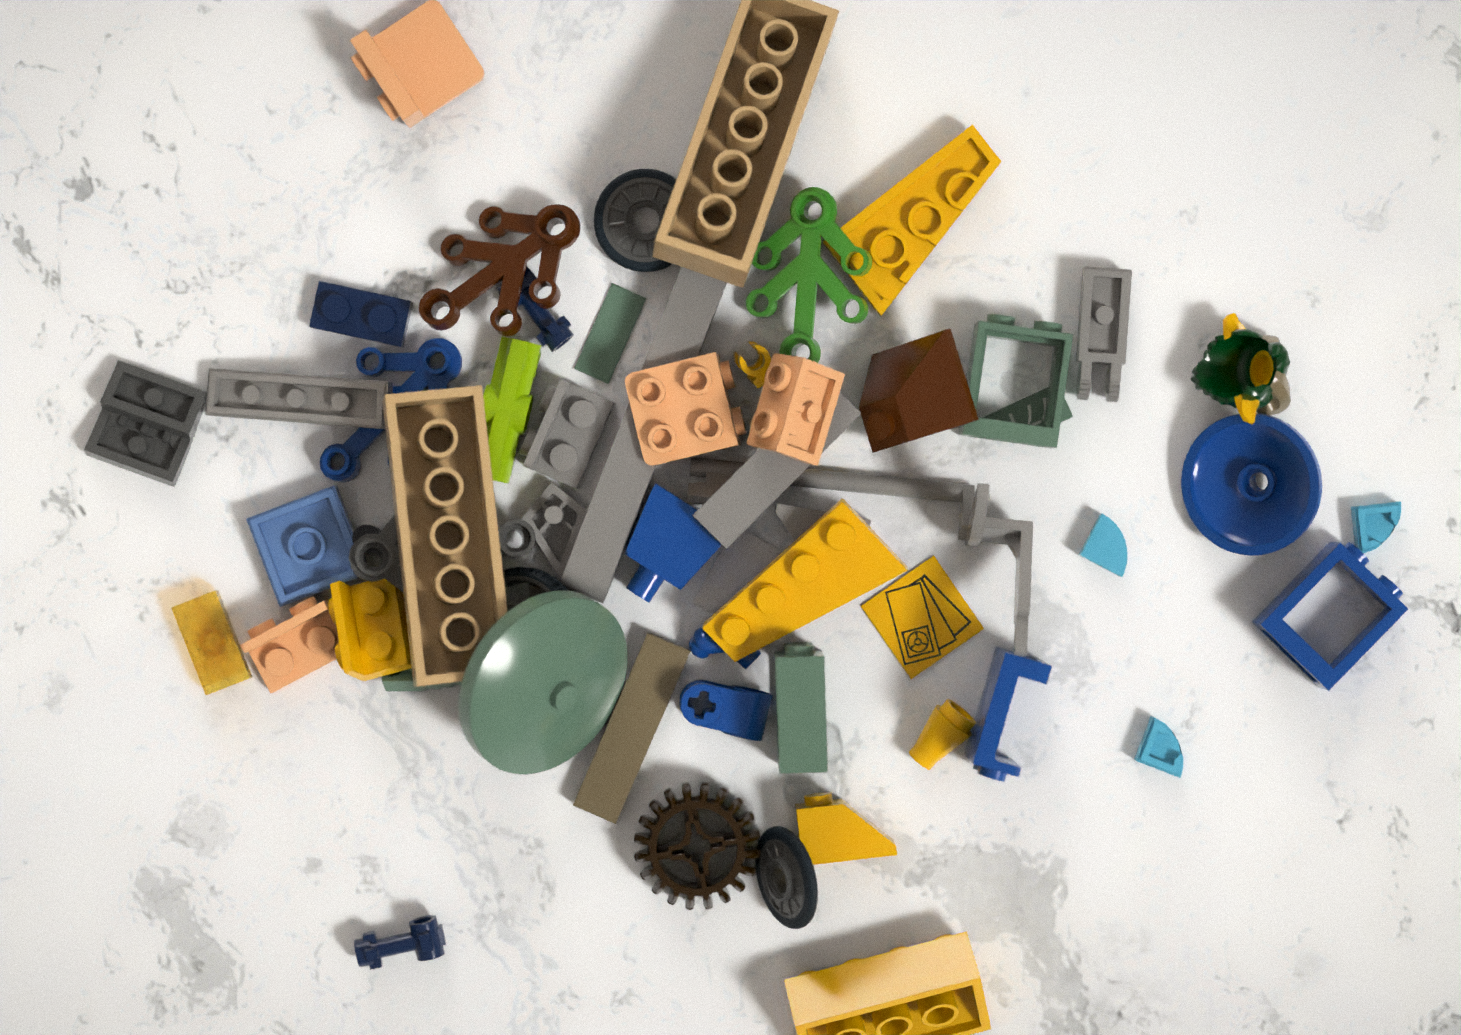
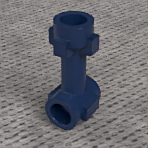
(554, 332)
(424, 938)

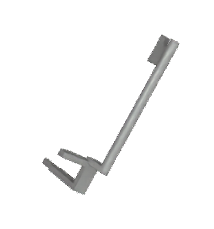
(973, 523)

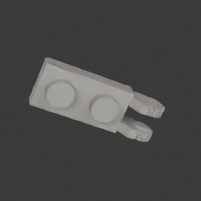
(1102, 327)

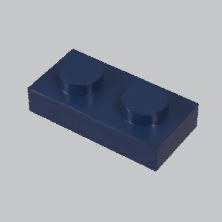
(361, 314)

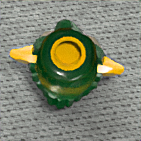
(1245, 371)

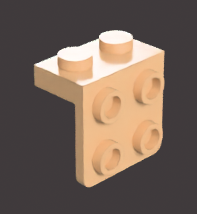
(417, 63)
(684, 409)

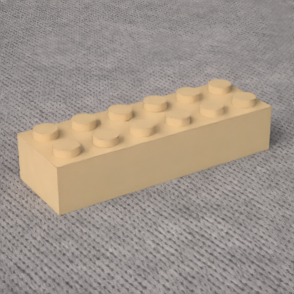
(744, 137)
(444, 526)

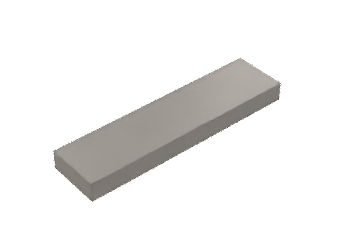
(296, 398)
(761, 483)

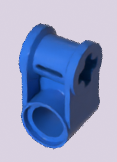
(735, 709)

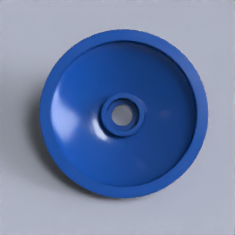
(1223, 491)

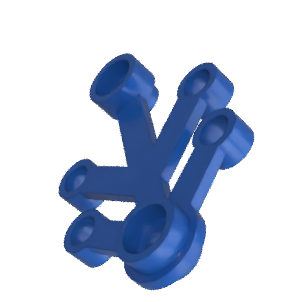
(422, 378)

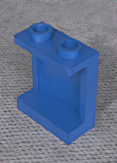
(994, 709)

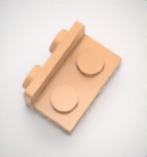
(795, 408)
(294, 646)

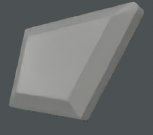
(556, 524)

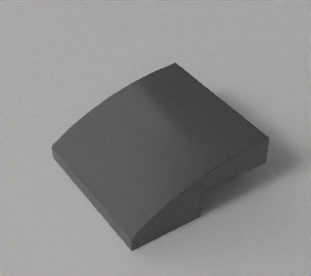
(146, 423)

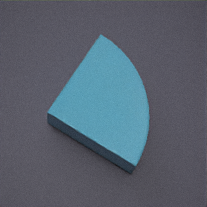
(1374, 524)
(1106, 546)
(1160, 748)

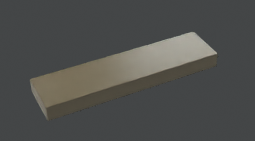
(631, 727)

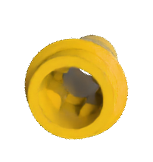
(943, 732)

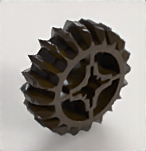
(717, 839)

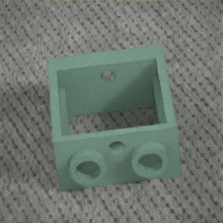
(1043, 334)
(801, 709)

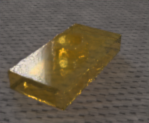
(211, 642)

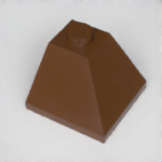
(915, 392)

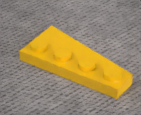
(915, 216)
(811, 577)

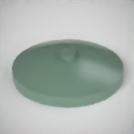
(543, 682)

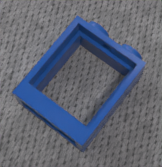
(1273, 626)

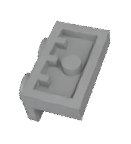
(567, 433)

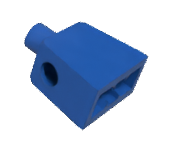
(667, 544)

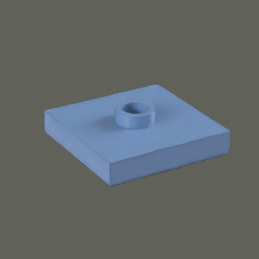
(305, 544)

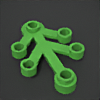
(809, 269)

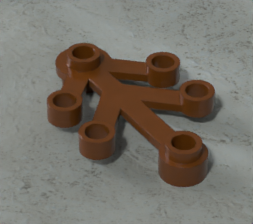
(506, 264)

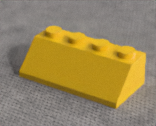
(898, 992)

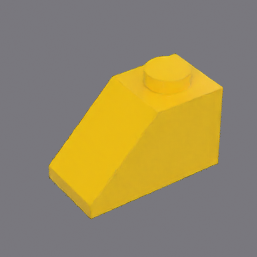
(838, 832)

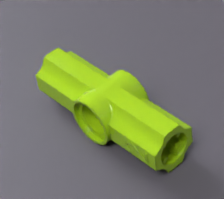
(509, 402)

